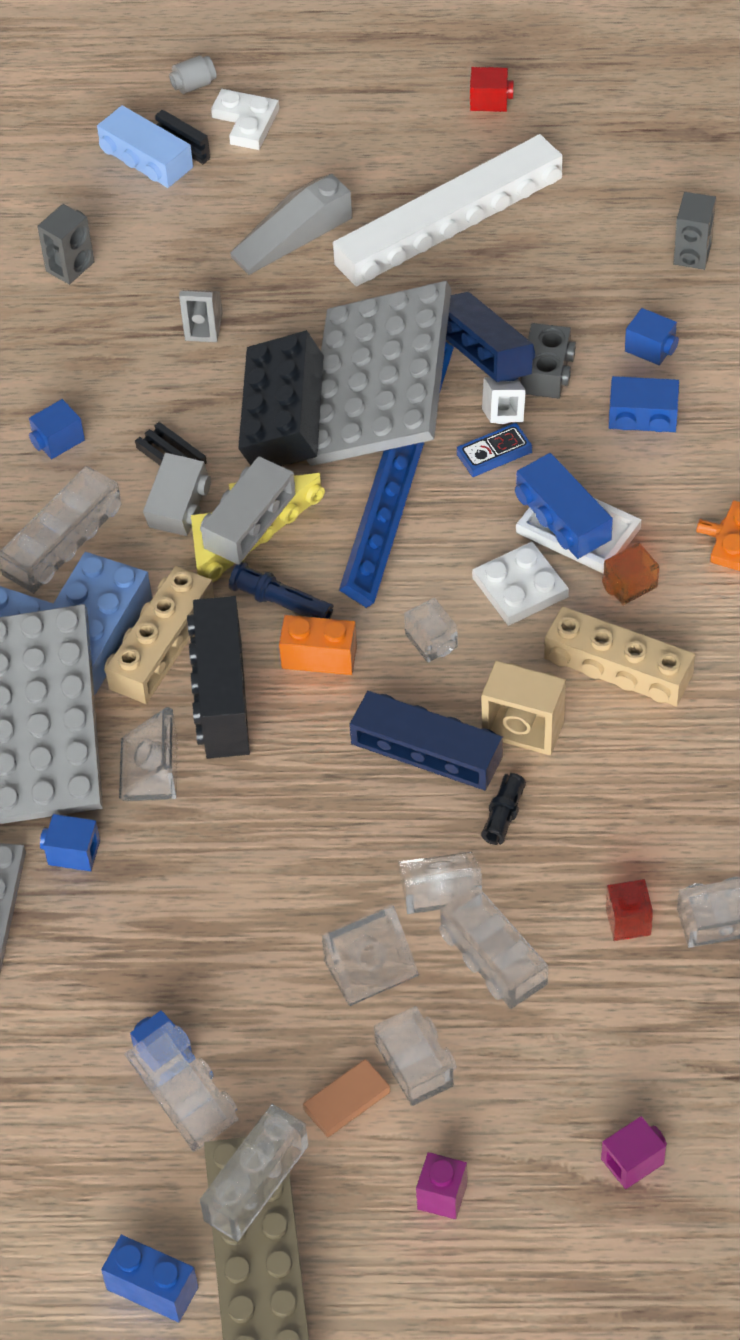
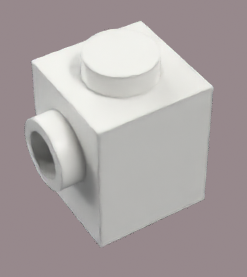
(503, 401)

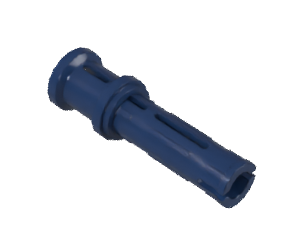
(267, 588)

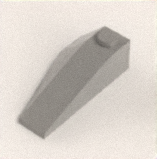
(295, 222)

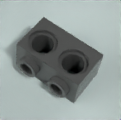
(694, 230)
(66, 243)
(549, 366)

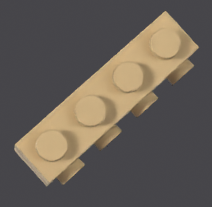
(157, 636)
(619, 656)

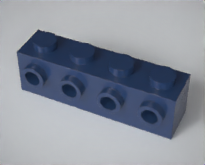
(488, 339)
(426, 740)

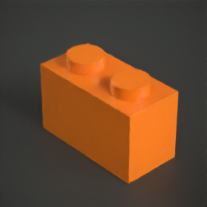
(318, 644)

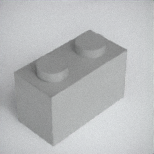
(176, 494)

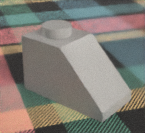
(201, 314)

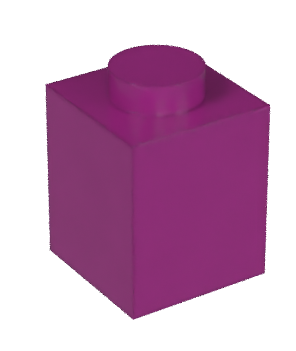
(634, 1152)
(441, 1185)

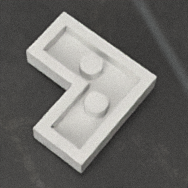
(251, 115)

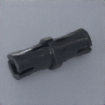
(503, 809)

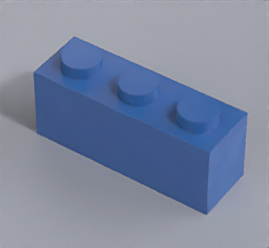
(563, 506)

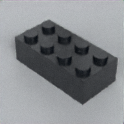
(281, 400)
(218, 677)

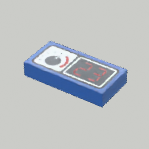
(494, 449)

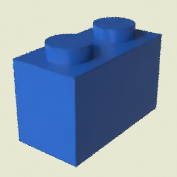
(643, 404)
(150, 1278)

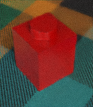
(490, 89)

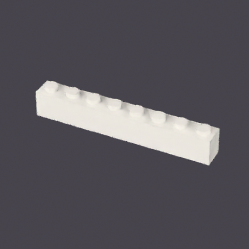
(447, 210)

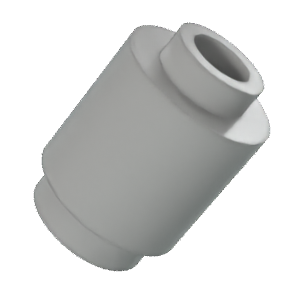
(192, 74)

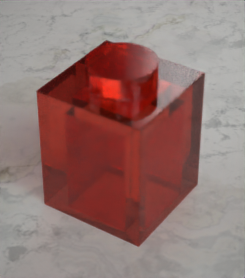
(629, 910)

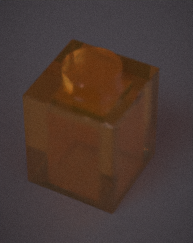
(630, 574)

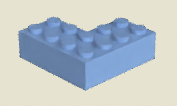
(111, 594)

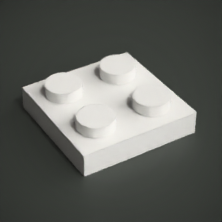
(520, 583)

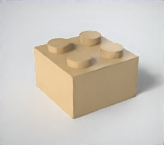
(524, 706)

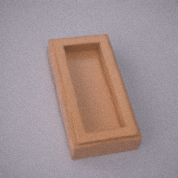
(346, 1098)

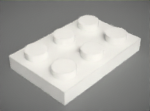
(623, 531)

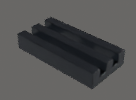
(187, 133)
(168, 442)

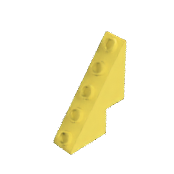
(308, 493)

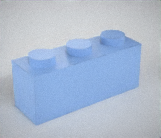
(145, 146)

